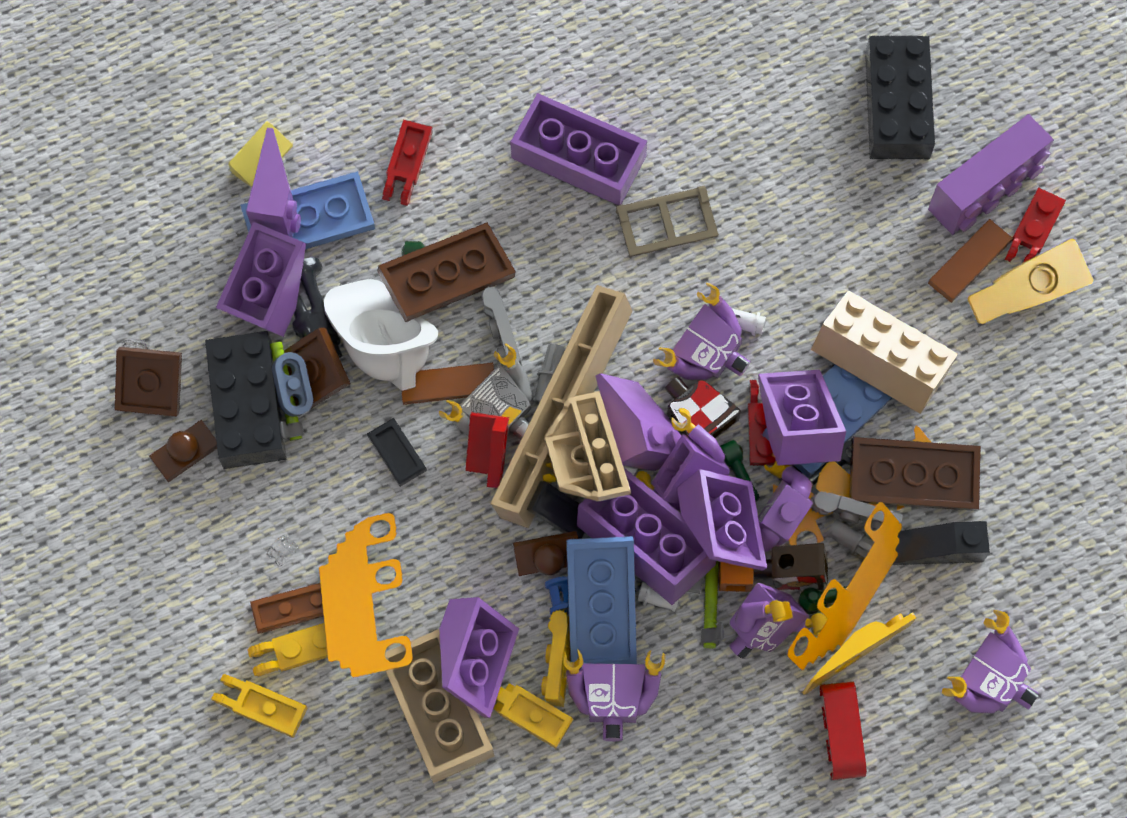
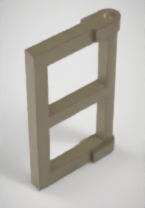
(662, 201)

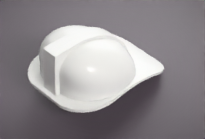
(377, 334)

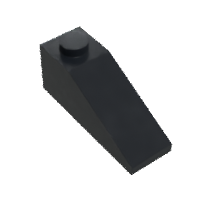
(944, 544)

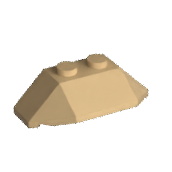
(586, 451)

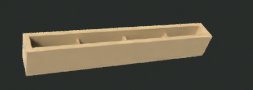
(574, 376)

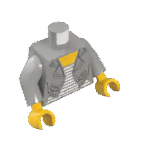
(502, 394)

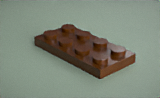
(446, 271)
(915, 473)

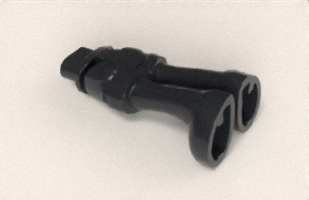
(310, 320)

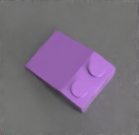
(271, 196)
(265, 279)
(801, 418)
(638, 424)
(723, 518)
(475, 652)

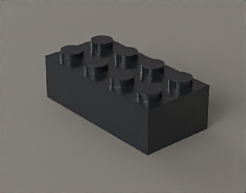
(899, 97)
(244, 400)

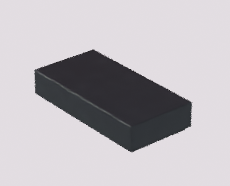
(396, 452)
(555, 508)

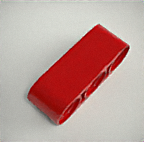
(844, 728)

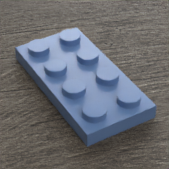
(330, 210)
(855, 403)
(602, 600)

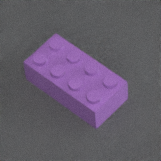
(578, 149)
(991, 175)
(664, 545)

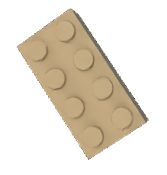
(884, 351)
(441, 724)

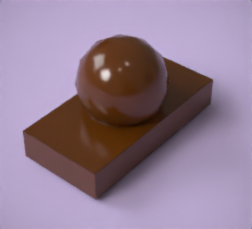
(184, 450)
(542, 554)

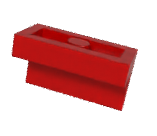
(487, 446)

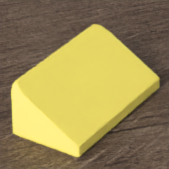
(246, 160)

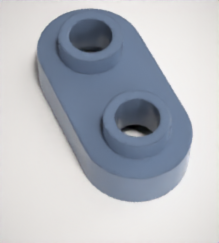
(292, 385)

